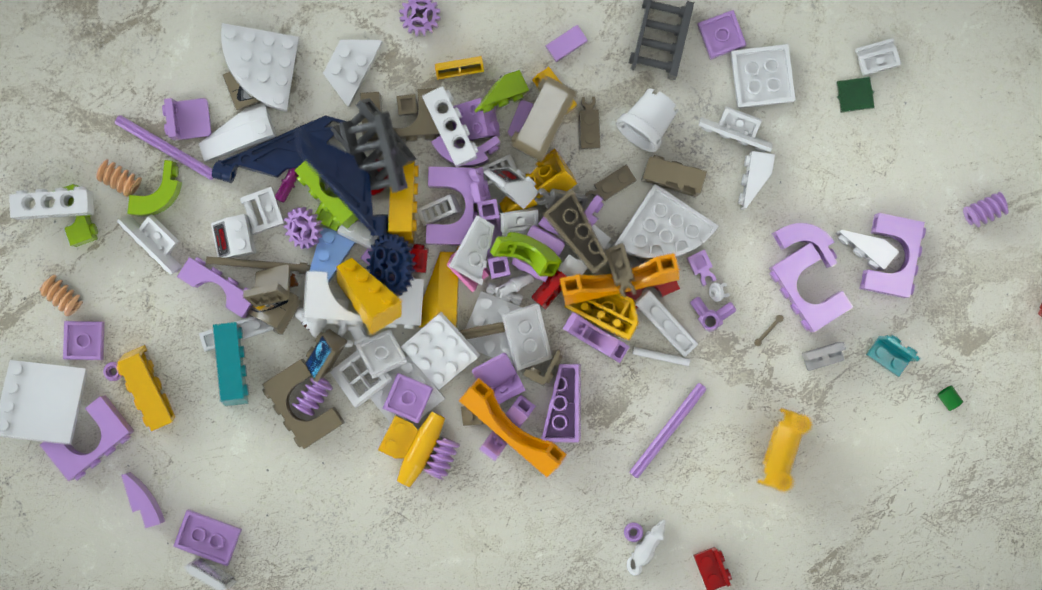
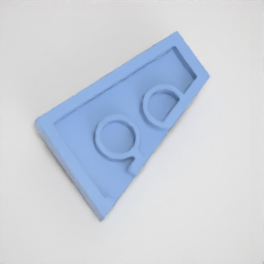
(330, 252)

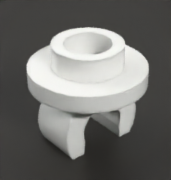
(716, 291)

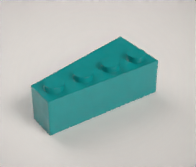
(230, 364)

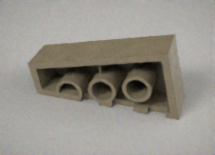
(574, 228)

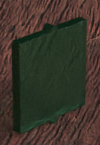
(855, 94)

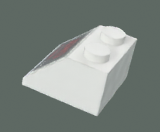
(513, 184)
(233, 237)

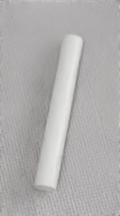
(661, 356)

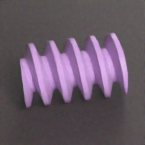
(986, 208)
(313, 396)
(442, 457)

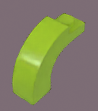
(160, 199)
(528, 249)

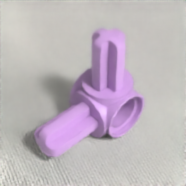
(705, 313)

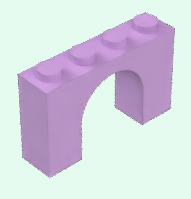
(459, 180)
(909, 235)
(812, 315)
(113, 431)

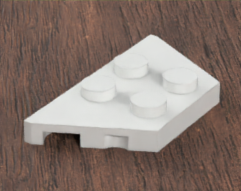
(350, 66)

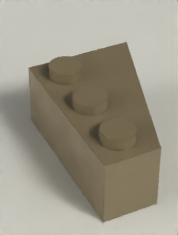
(674, 176)

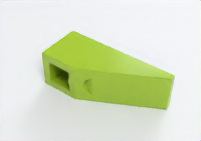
(507, 88)

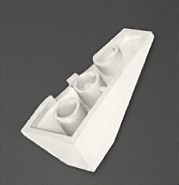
(242, 131)

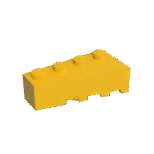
(368, 296)

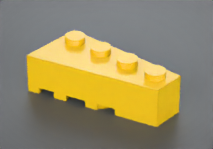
(403, 206)
(145, 388)

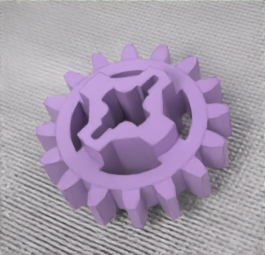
(413, 20)
(303, 227)

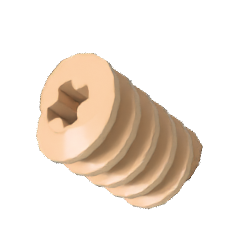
(118, 180)
(60, 296)

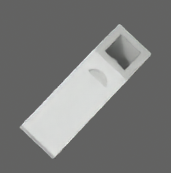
(758, 171)
(873, 249)

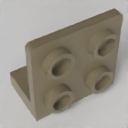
(270, 286)
(535, 374)

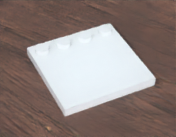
(41, 401)

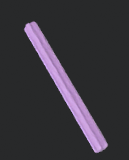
(164, 146)
(668, 430)

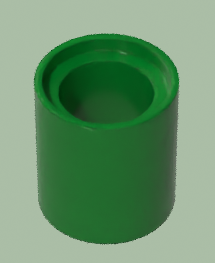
(950, 398)

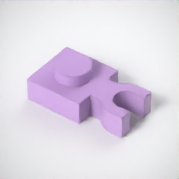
(479, 187)
(700, 265)

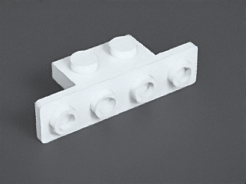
(739, 127)
(154, 239)

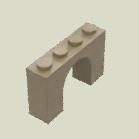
(421, 128)
(280, 389)

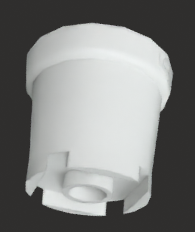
(647, 120)

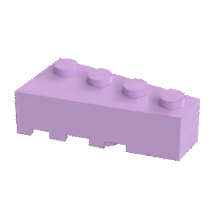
(564, 411)

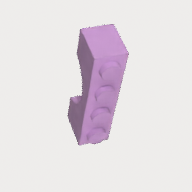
(498, 265)
(196, 274)

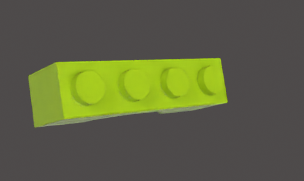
(341, 212)

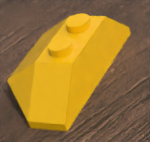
(610, 313)

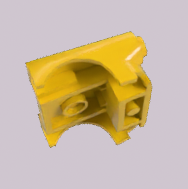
(783, 450)

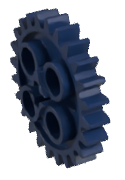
(392, 263)

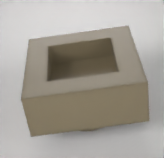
(407, 105)

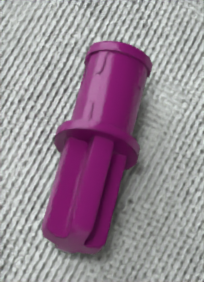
(287, 185)

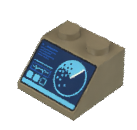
(324, 354)

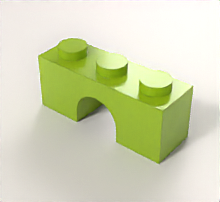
(83, 229)

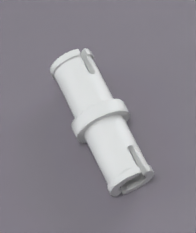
(514, 284)

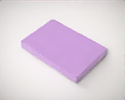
(207, 537)

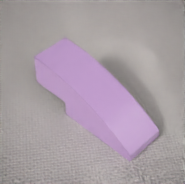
(142, 499)

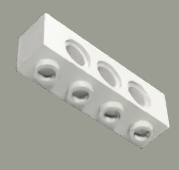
(433, 101)
(21, 209)

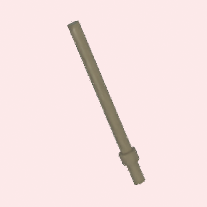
(301, 268)

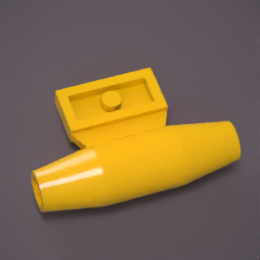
(412, 445)

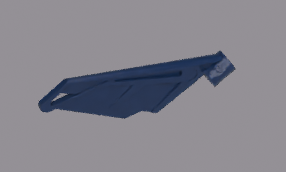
(274, 155)
(344, 177)

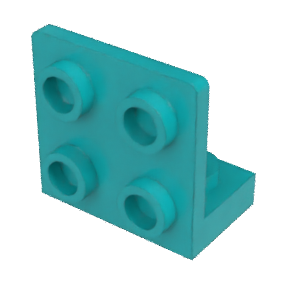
(891, 354)

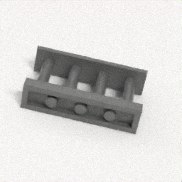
(675, 48)
(367, 110)
(386, 142)

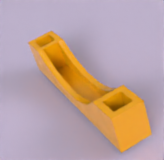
(588, 287)
(540, 453)

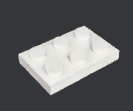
(527, 336)

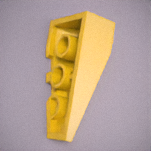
(547, 175)
(441, 292)

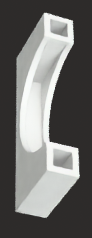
(322, 305)

